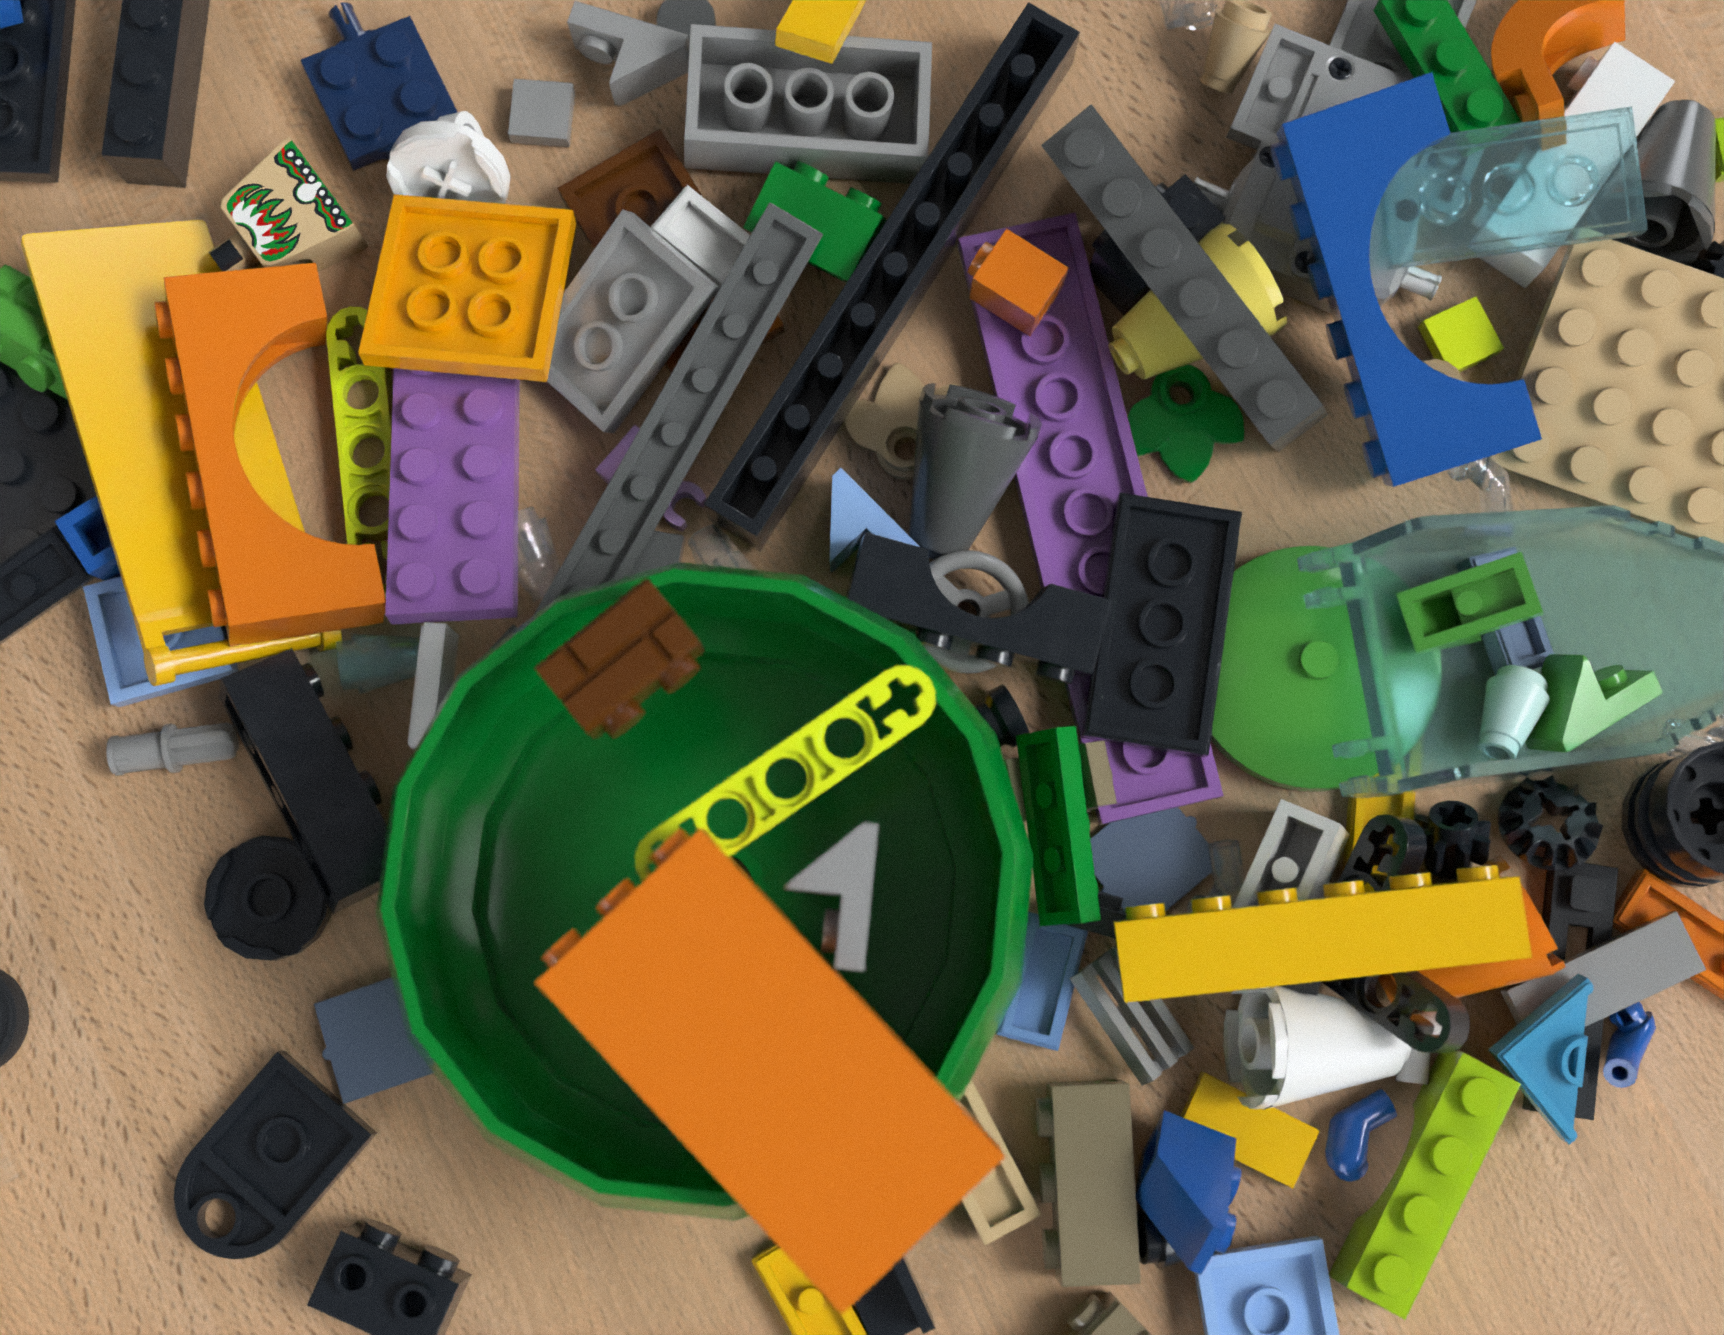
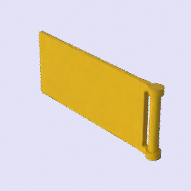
(105, 338)

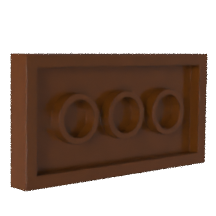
(642, 181)

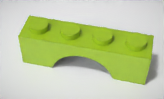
(1406, 1226)

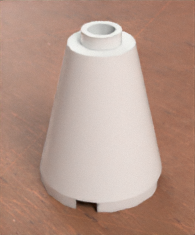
(1304, 1046)

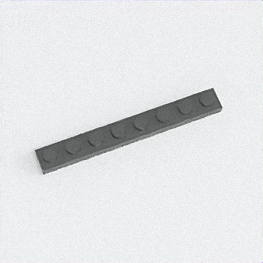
(689, 404)

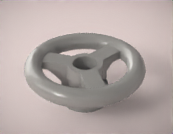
(1011, 598)

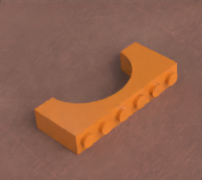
(267, 571)

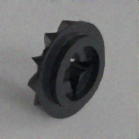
(1543, 845)

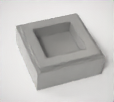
(541, 112)

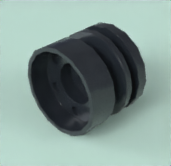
(1659, 821)

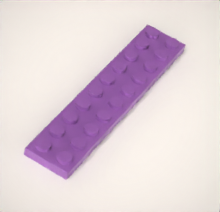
(1075, 477)

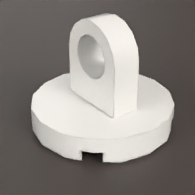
(448, 162)

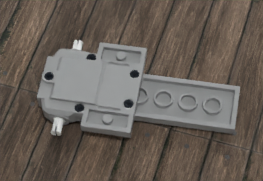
(1291, 82)

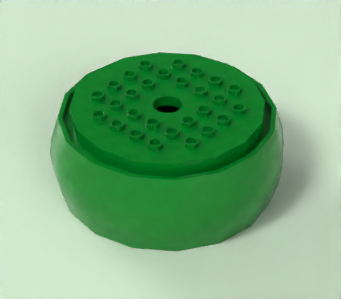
(527, 822)

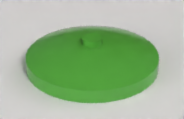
(1289, 678)

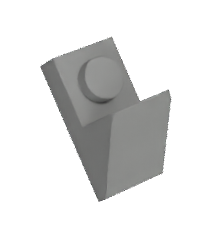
(642, 51)
(844, 873)

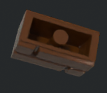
(622, 661)

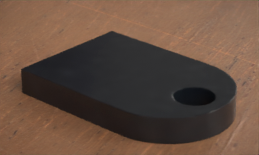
(268, 1159)

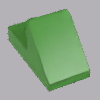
(1469, 604)
(1586, 700)

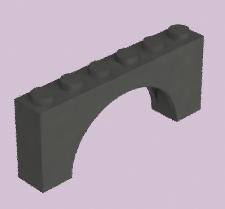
(1184, 279)

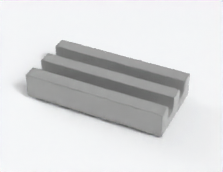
(1148, 1017)

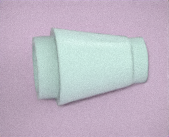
(1510, 711)

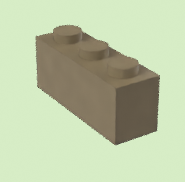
(1089, 1183)

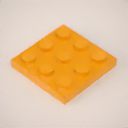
(468, 288)

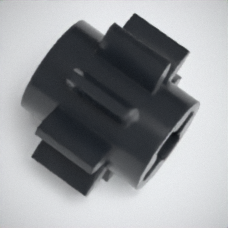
(1454, 838)

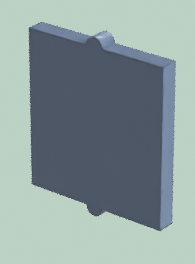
(1151, 858)
(368, 1041)

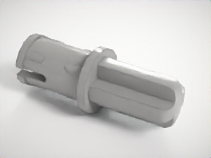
(171, 748)

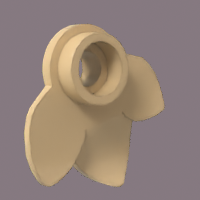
(890, 419)

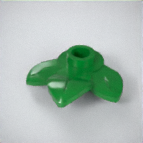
(1184, 431)

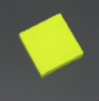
(1461, 335)

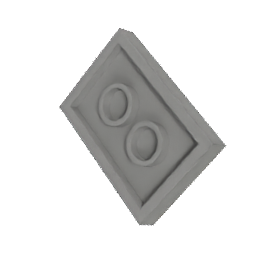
(624, 320)

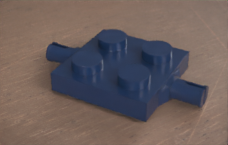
(375, 85)

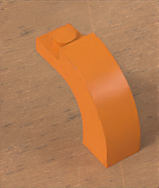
(1542, 37)

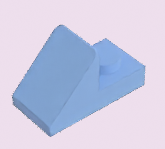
(853, 515)

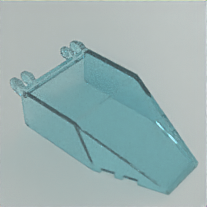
(1606, 593)

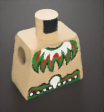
(285, 217)

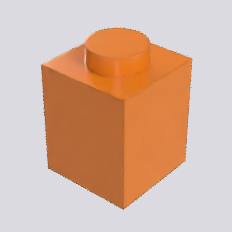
(1016, 281)

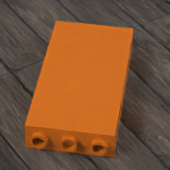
(769, 1066)

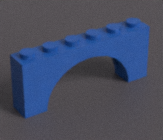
(1339, 173)

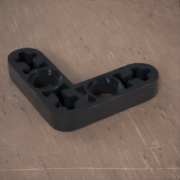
(1413, 988)

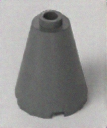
(1677, 181)
(963, 464)

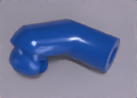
(1628, 1044)
(1350, 1132)

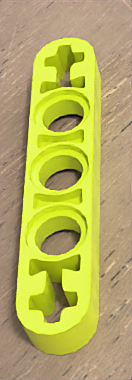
(358, 424)
(810, 751)

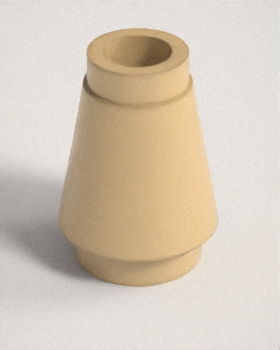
(1234, 42)

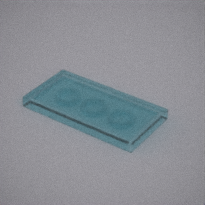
(1516, 190)

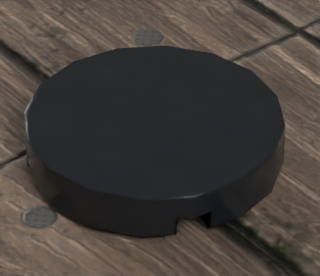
(265, 900)

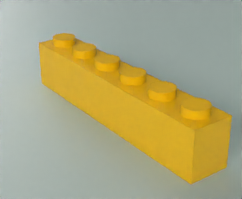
(1323, 937)

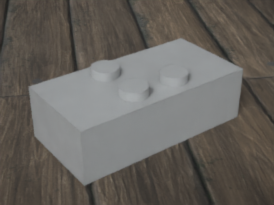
(769, 105)

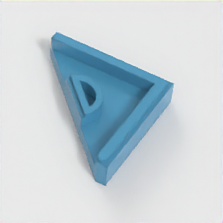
(1549, 1055)

